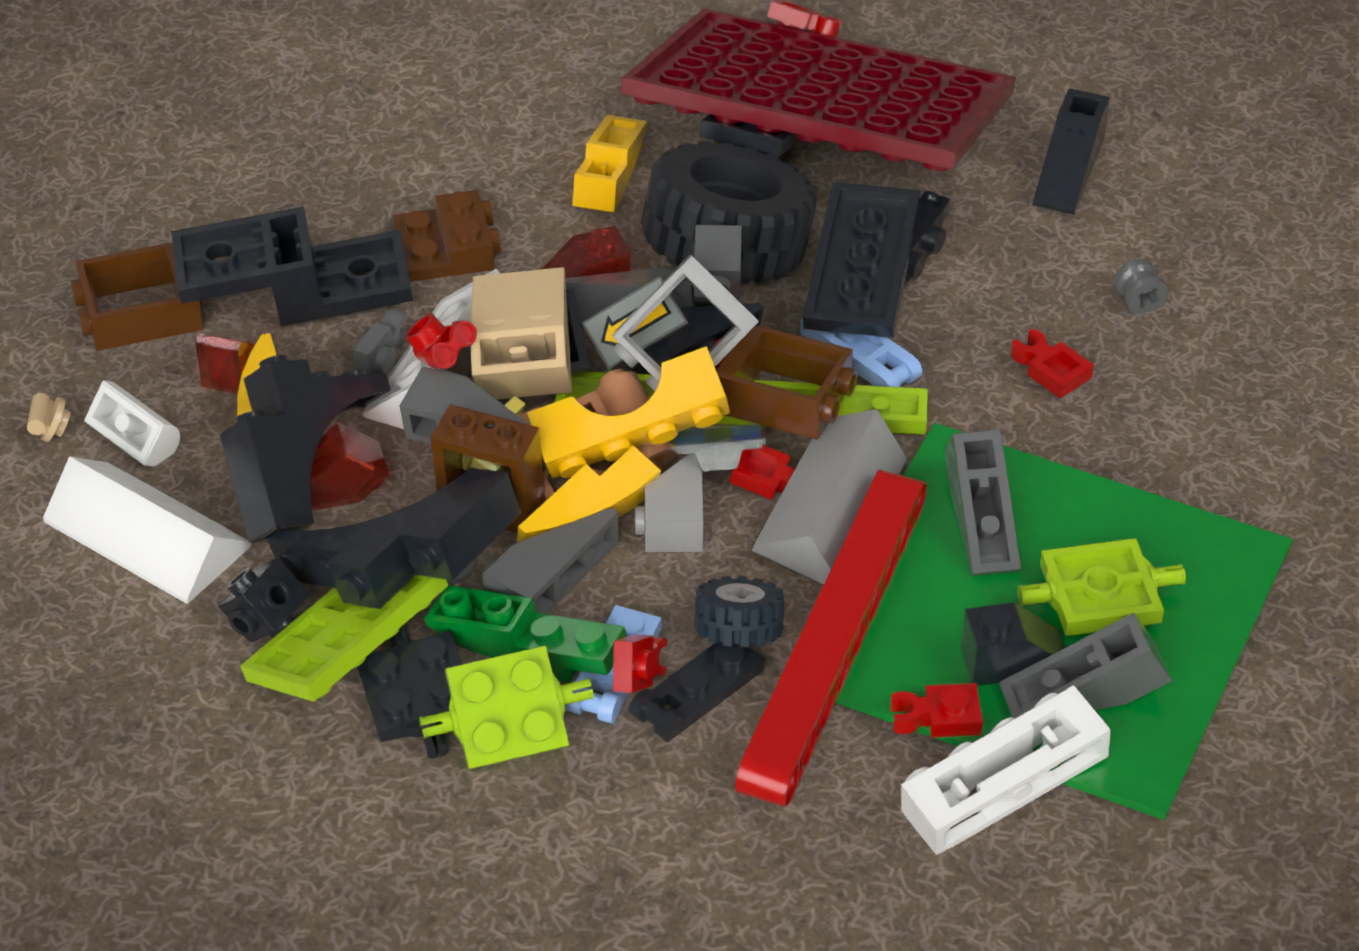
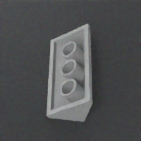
(827, 493)

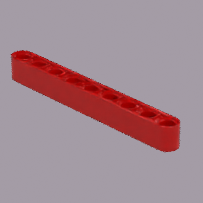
(830, 640)

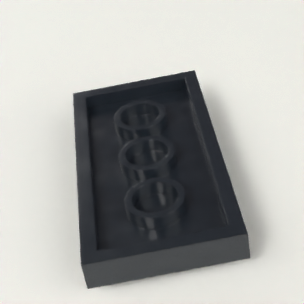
(862, 260)

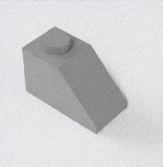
(673, 509)

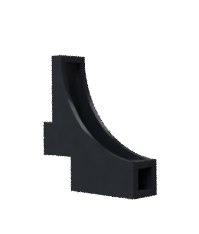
(277, 441)
(427, 538)

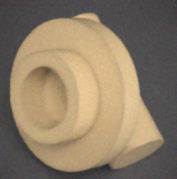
(47, 416)

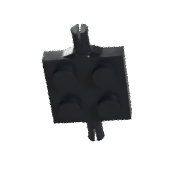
(409, 684)

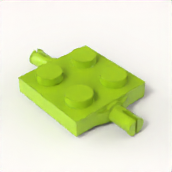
(1100, 585)
(506, 707)

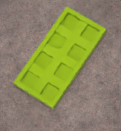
(333, 640)

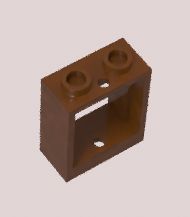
(126, 273)
(794, 358)
(506, 444)

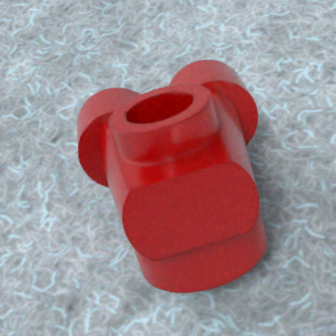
(438, 343)

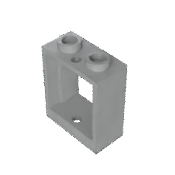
(712, 290)

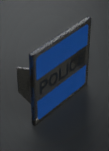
(719, 446)

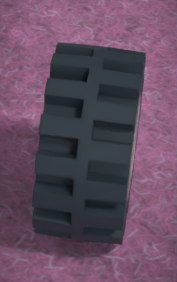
(739, 611)

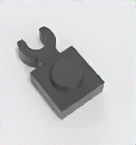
(377, 347)

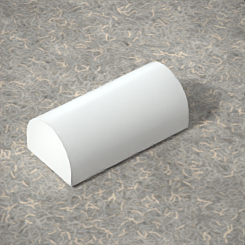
(132, 425)

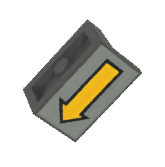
(655, 327)

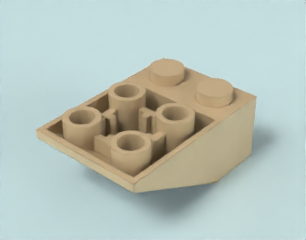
(521, 333)

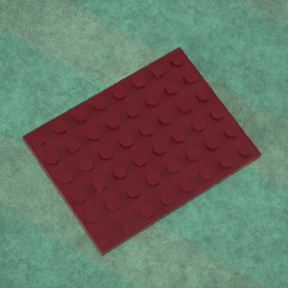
(821, 88)

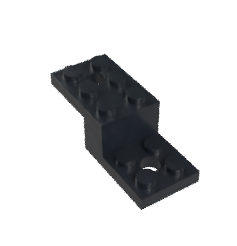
(279, 254)

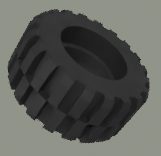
(732, 189)

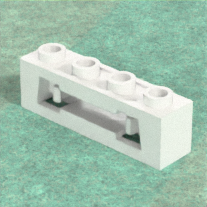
(1004, 769)

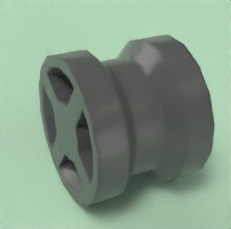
(1140, 286)

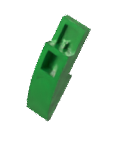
(509, 624)

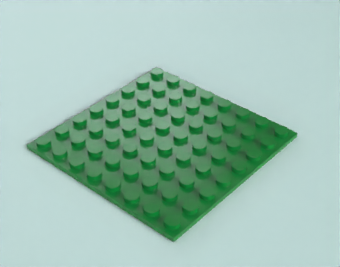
(1056, 506)

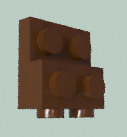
(449, 238)

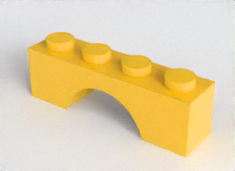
(685, 398)

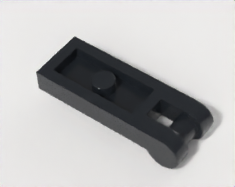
(696, 688)

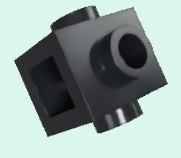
(263, 600)

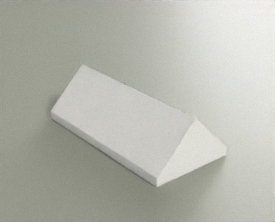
(450, 309)
(141, 528)

